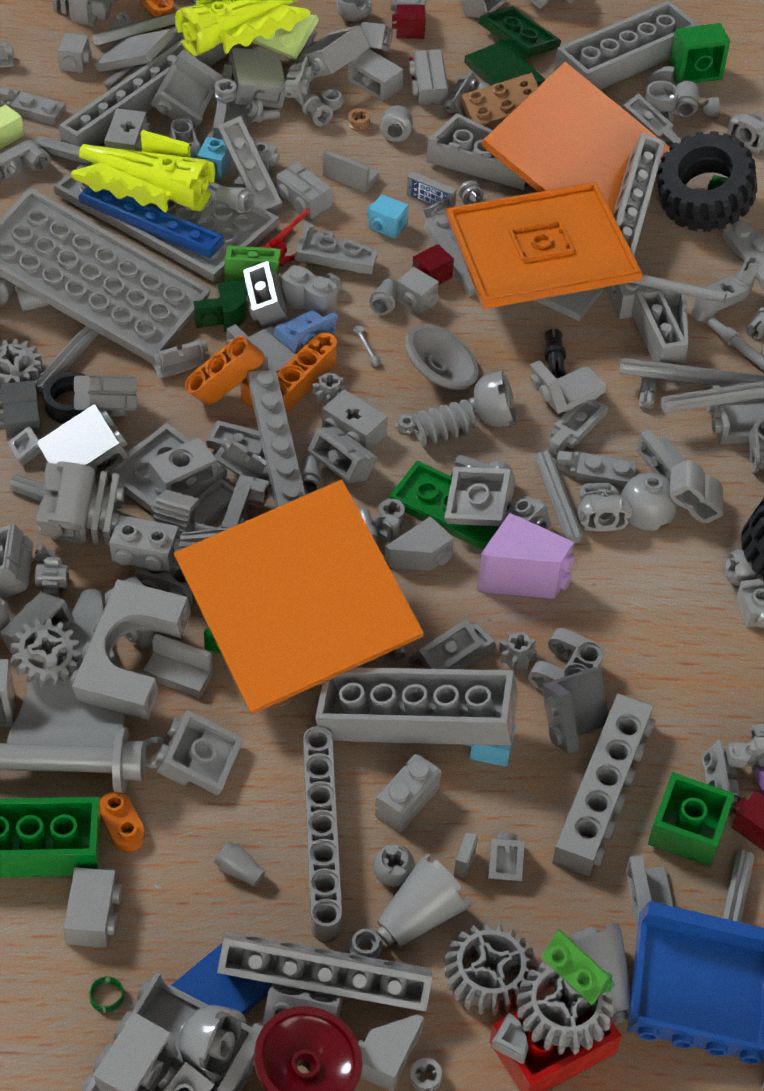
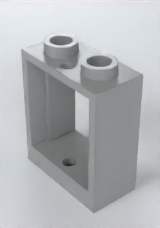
(334, 50)

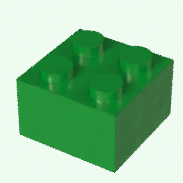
(699, 53)
(691, 819)

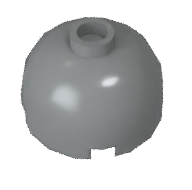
(494, 399)
(650, 501)
(212, 1039)

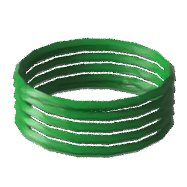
(102, 980)

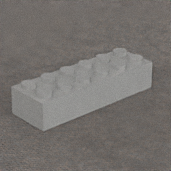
(625, 45)
(420, 706)

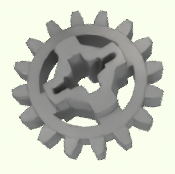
(19, 362)
(41, 657)

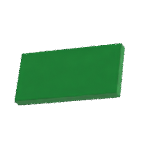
(426, 494)

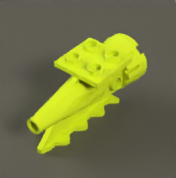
(234, 22)
(150, 175)

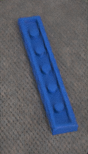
(154, 221)

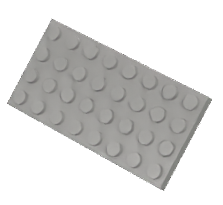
(236, 227)
(95, 275)

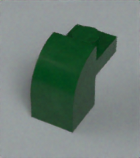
(226, 310)

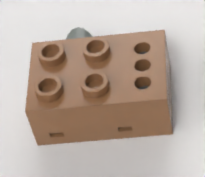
(494, 103)

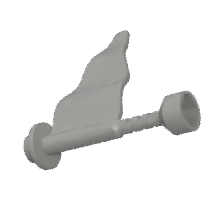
(71, 735)

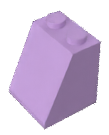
(525, 561)

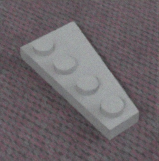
(441, 233)
(746, 241)

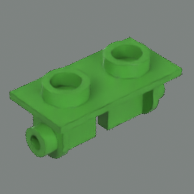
(577, 967)

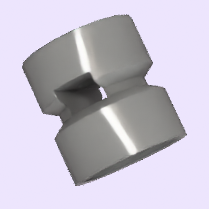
(663, 97)

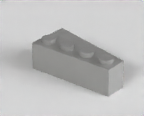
(460, 148)

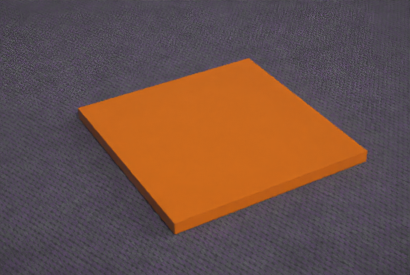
(568, 136)
(542, 245)
(297, 596)

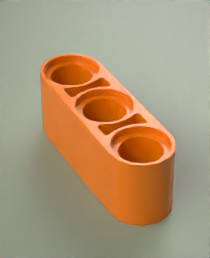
(224, 370)

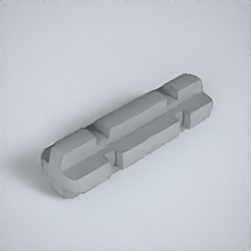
(647, 393)

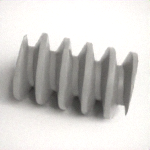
(443, 420)

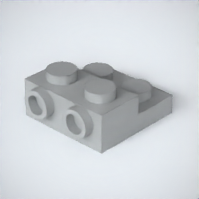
(479, 495)
(198, 753)

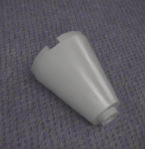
(421, 903)
(609, 953)

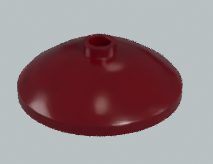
(310, 1040)

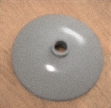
(441, 357)

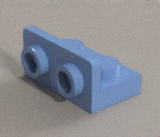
(302, 329)

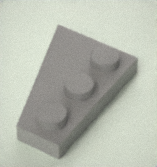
(328, 251)

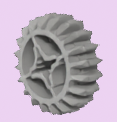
(496, 951)
(540, 1014)

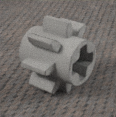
(327, 388)
(52, 575)
(518, 651)

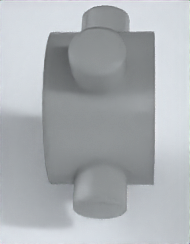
(405, 424)

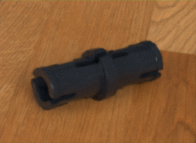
(555, 353)

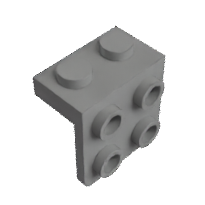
(275, 352)
(568, 390)

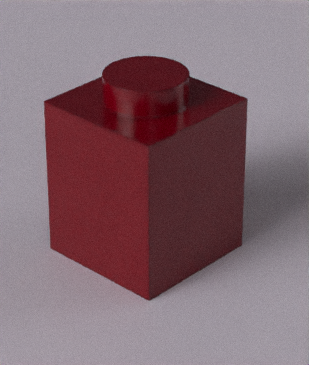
(409, 22)
(435, 263)
(750, 819)

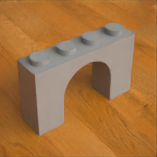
(126, 610)

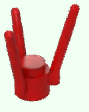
(278, 243)

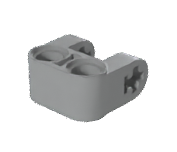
(579, 652)

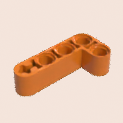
(302, 370)

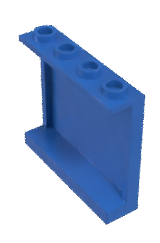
(698, 982)

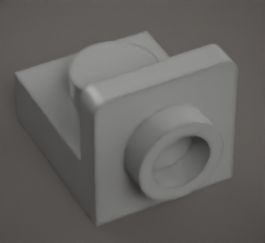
(506, 858)

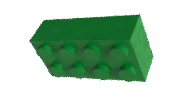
(49, 836)

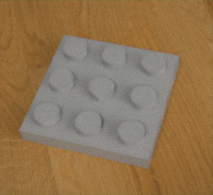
(135, 469)

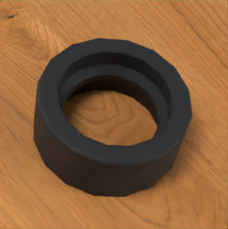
(54, 387)

